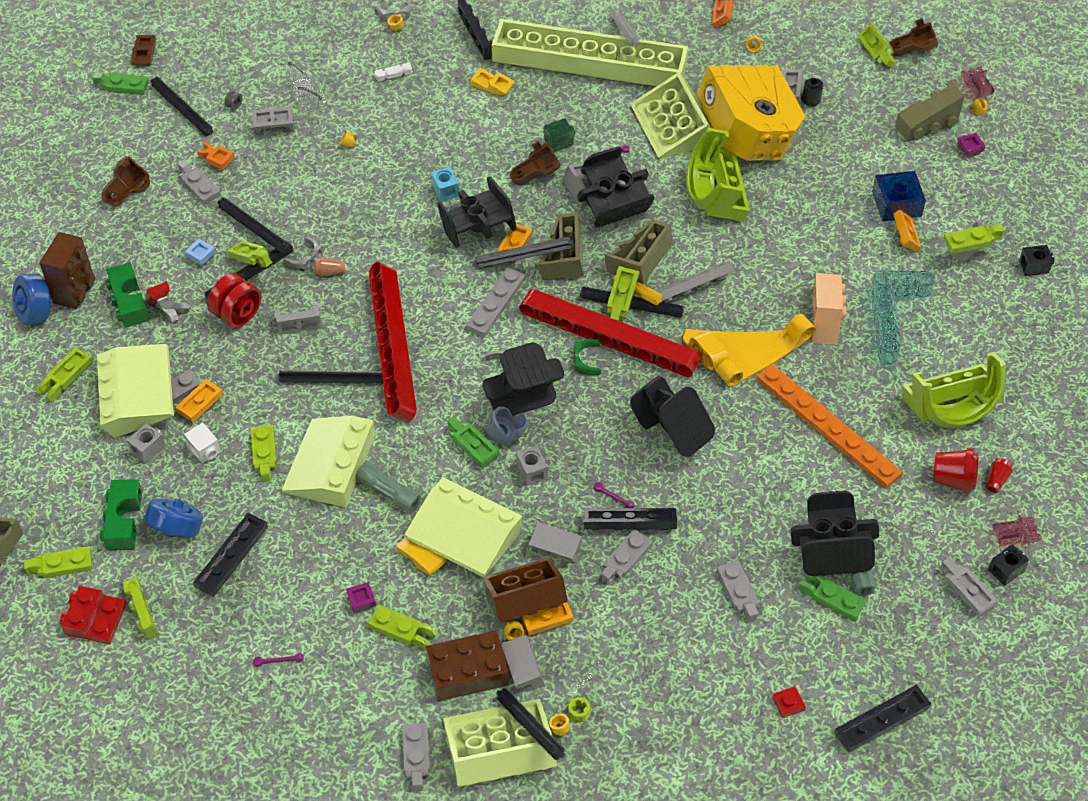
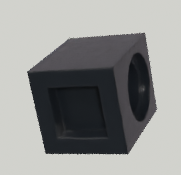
(1036, 260)
(1002, 570)

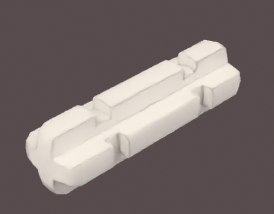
(393, 72)

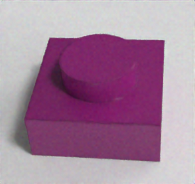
(971, 144)
(361, 597)

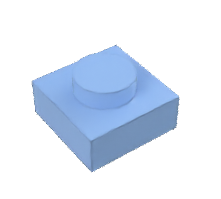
(200, 252)

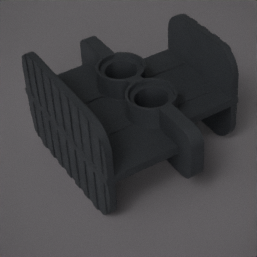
(619, 200)
(478, 213)
(525, 379)
(679, 414)
(834, 537)

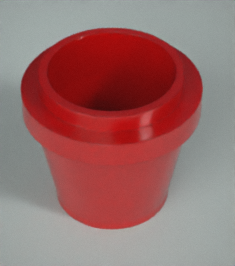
(957, 469)

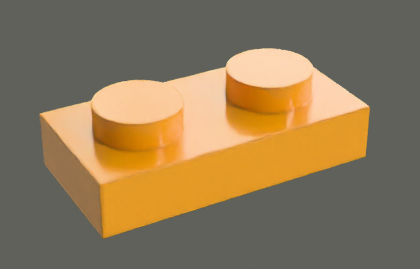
(907, 230)
(516, 238)
(199, 400)
(547, 619)

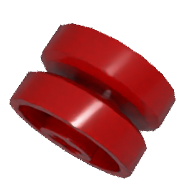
(234, 300)

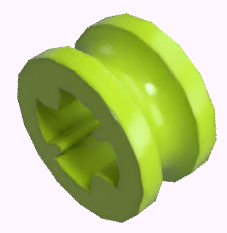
(583, 703)

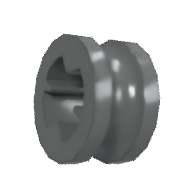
(233, 100)

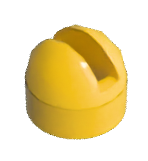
(396, 18)
(749, 44)
(977, 107)
(348, 139)
(517, 627)
(561, 720)

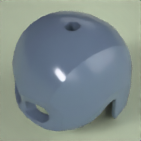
(505, 427)

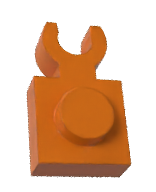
(217, 156)

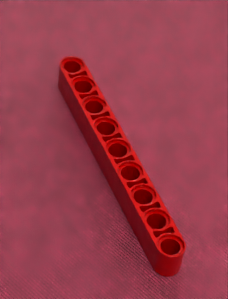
(610, 332)
(392, 342)

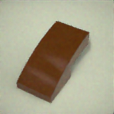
(144, 50)

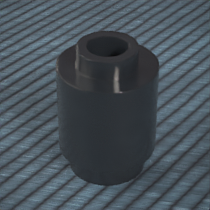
(812, 91)

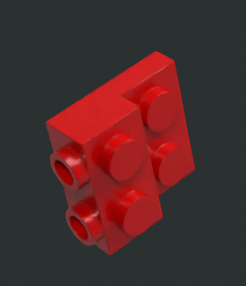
(92, 615)

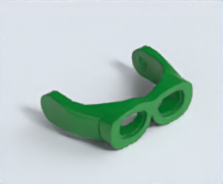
(578, 364)

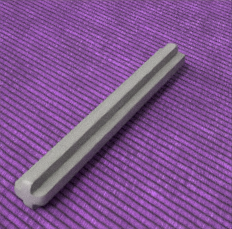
(626, 28)

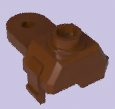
(918, 39)
(540, 163)
(126, 178)

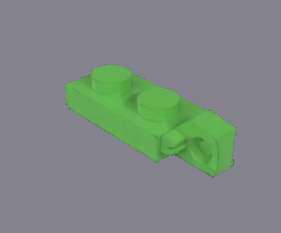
(121, 83)
(472, 442)

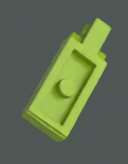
(877, 45)
(973, 238)
(250, 253)
(622, 292)
(263, 450)
(60, 562)
(140, 606)

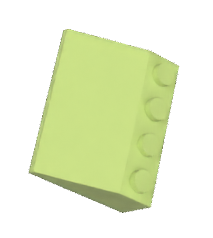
(671, 117)
(134, 387)
(330, 459)
(464, 527)
(495, 744)

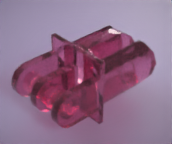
(977, 82)
(1016, 531)

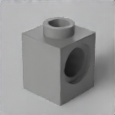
(146, 443)
(532, 473)

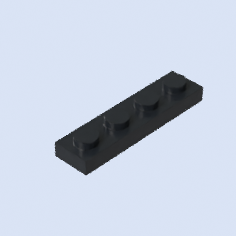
(473, 26)
(630, 518)
(230, 554)
(882, 718)

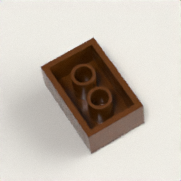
(67, 270)
(525, 590)
(467, 665)

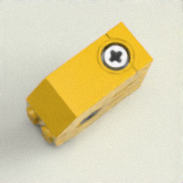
(753, 108)

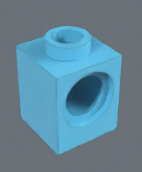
(445, 184)

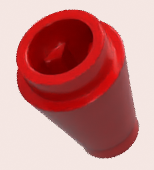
(999, 473)

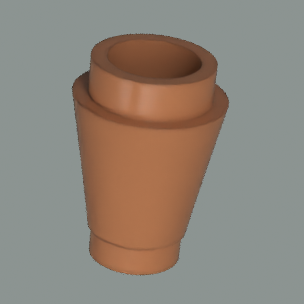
(328, 267)

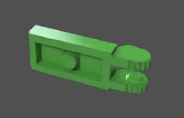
(833, 596)

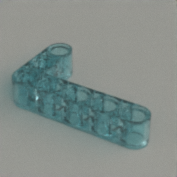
(884, 289)

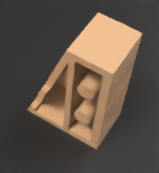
(828, 308)

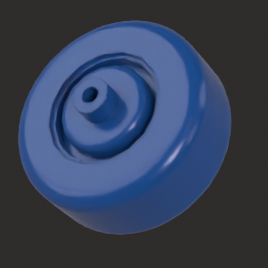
(31, 299)
(173, 518)

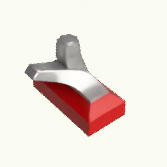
(158, 297)

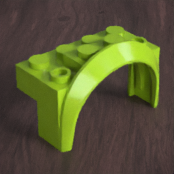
(729, 196)
(978, 380)

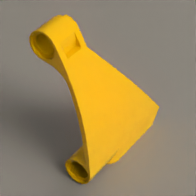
(744, 354)

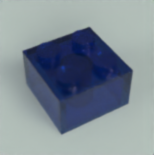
(898, 192)

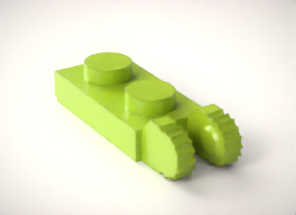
(64, 373)
(401, 627)

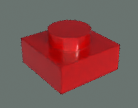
(788, 702)

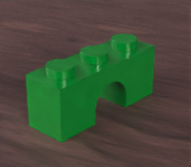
(130, 307)
(121, 497)

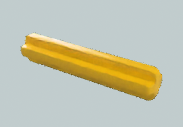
(646, 293)

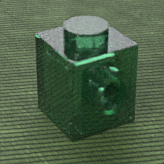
(559, 134)

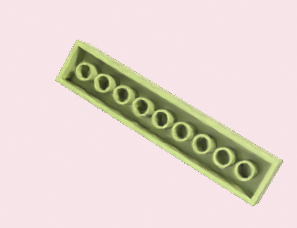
(587, 53)

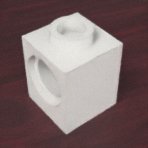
(202, 443)

